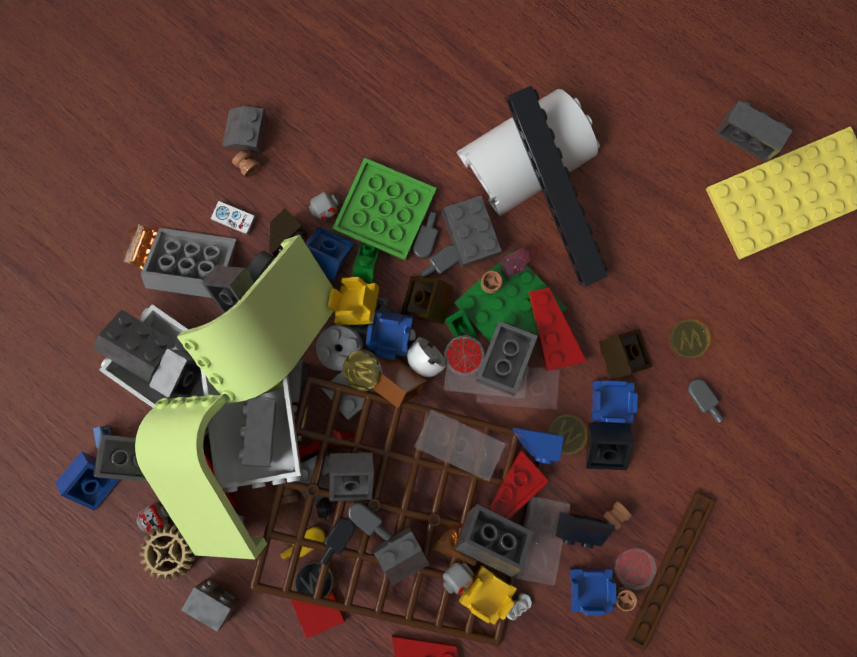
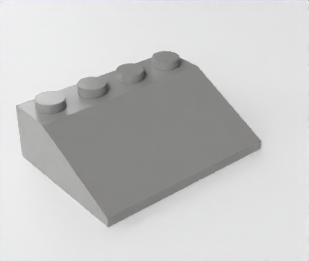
(184, 259)

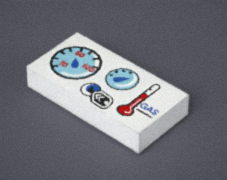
(233, 217)

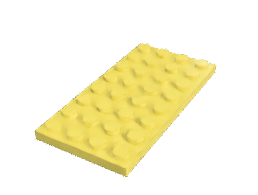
(788, 193)

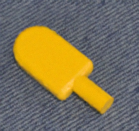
(314, 533)

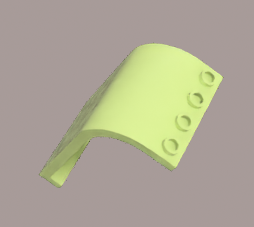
(266, 329)
(175, 466)

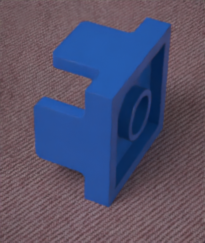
(389, 334)
(613, 401)
(592, 590)

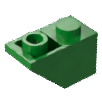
(366, 263)

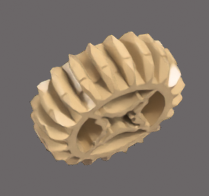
(152, 544)

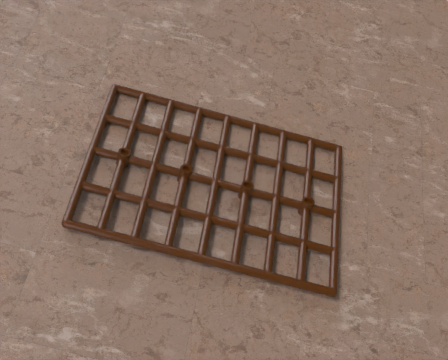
(403, 511)

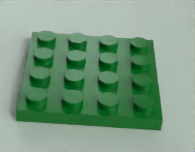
(507, 305)

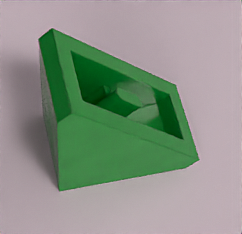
(460, 325)

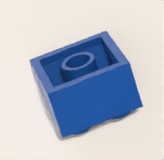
(329, 251)
(541, 445)
(80, 484)

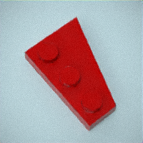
(518, 487)
(418, 648)

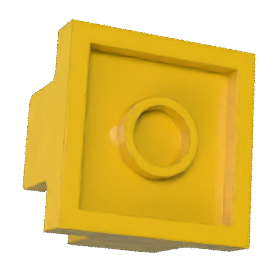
(354, 302)
(489, 596)

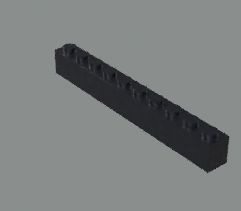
(556, 186)

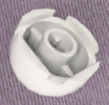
(424, 359)

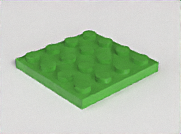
(384, 209)

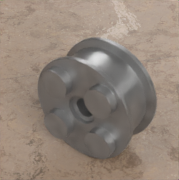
(327, 345)

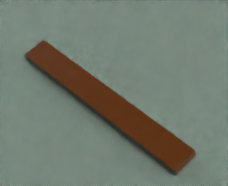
(669, 571)

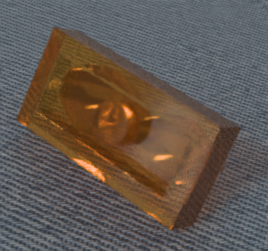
(142, 240)
(447, 545)

